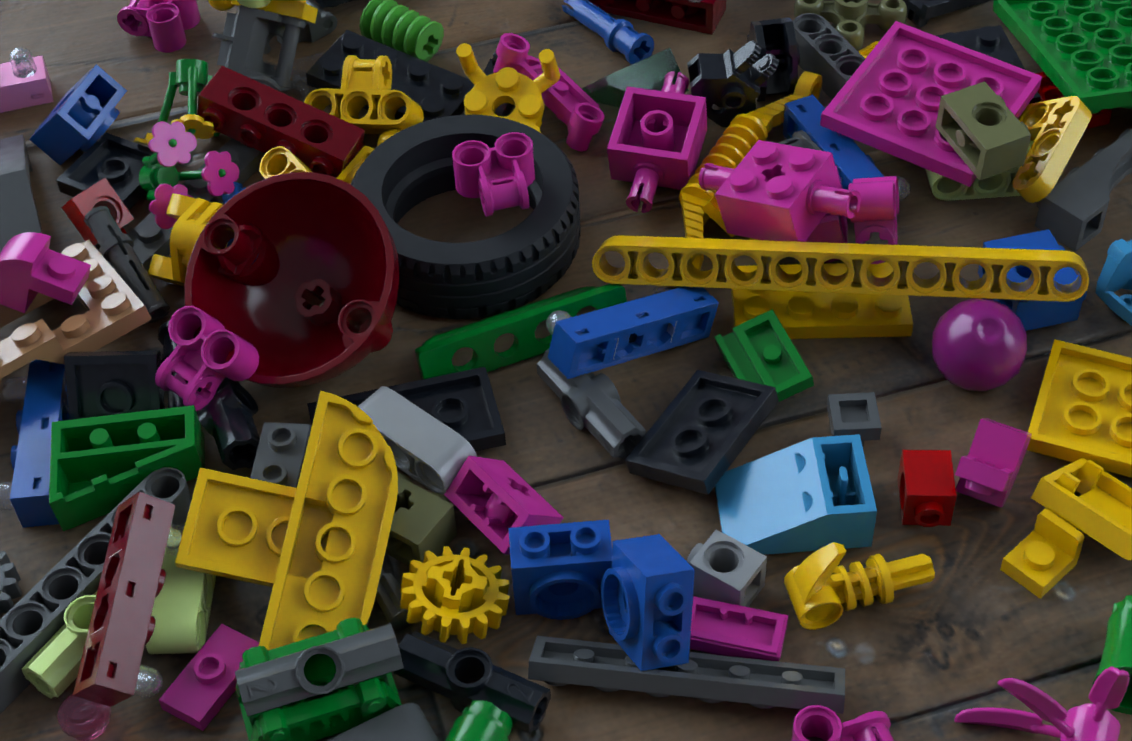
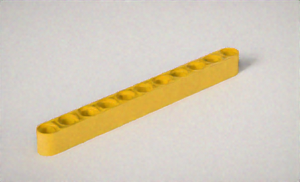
(856, 257)

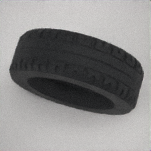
(485, 274)

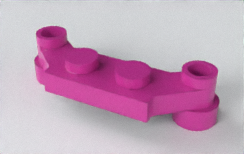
(563, 98)

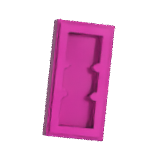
(737, 630)
(207, 678)

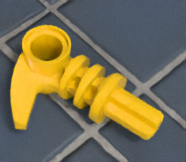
(822, 587)

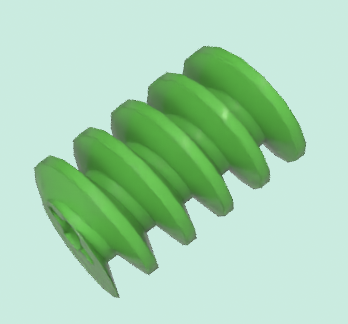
(401, 29)

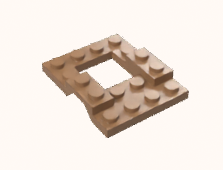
(110, 314)

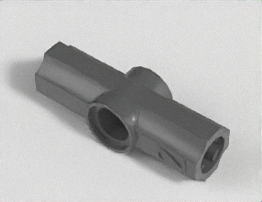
(594, 404)
(284, 681)

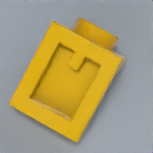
(1044, 554)

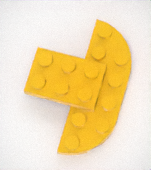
(309, 542)

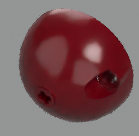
(314, 246)

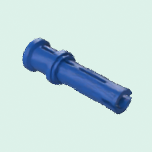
(617, 34)

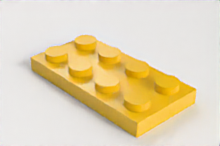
(827, 313)

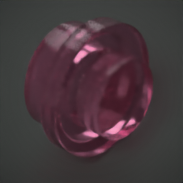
(83, 718)

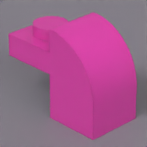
(32, 267)
(992, 462)

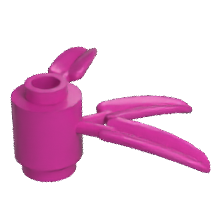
(1081, 722)

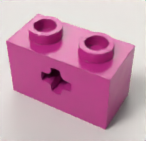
(498, 500)

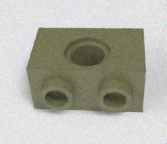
(983, 130)

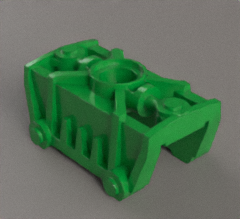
(325, 716)

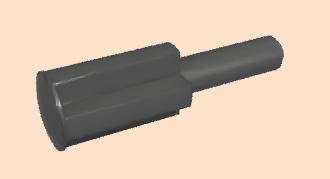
(388, 598)

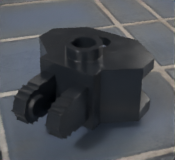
(779, 39)
(730, 80)

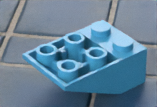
(800, 498)

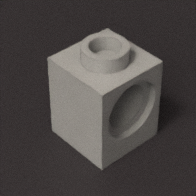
(743, 566)

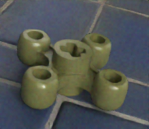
(851, 16)

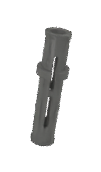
(118, 250)

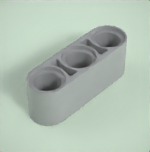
(418, 441)

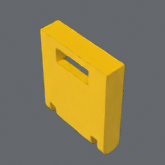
(1100, 511)

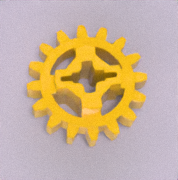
(430, 596)

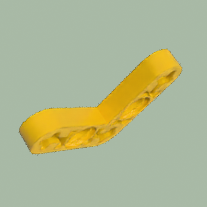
(1056, 131)

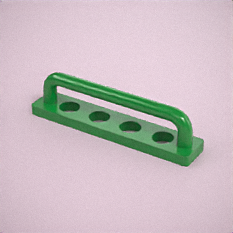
(436, 353)

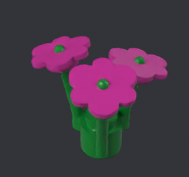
(161, 177)

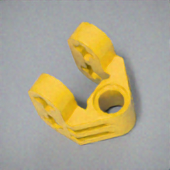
(191, 218)

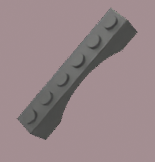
(1081, 200)

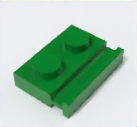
(765, 355)

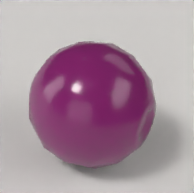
(979, 344)

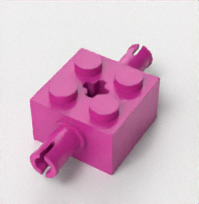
(657, 139)
(779, 192)

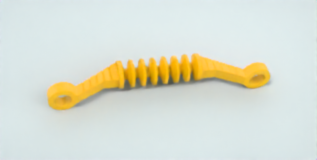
(732, 148)

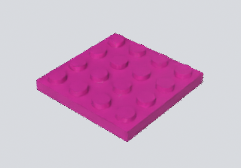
(898, 93)

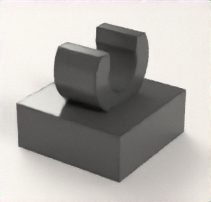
(854, 415)

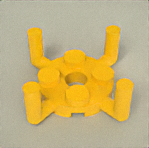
(508, 87)

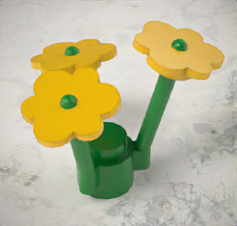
(191, 78)

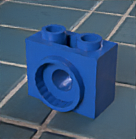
(80, 116)
(1031, 312)
(559, 567)
(649, 601)

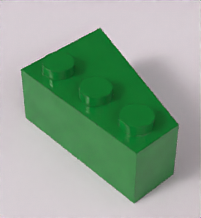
(107, 456)

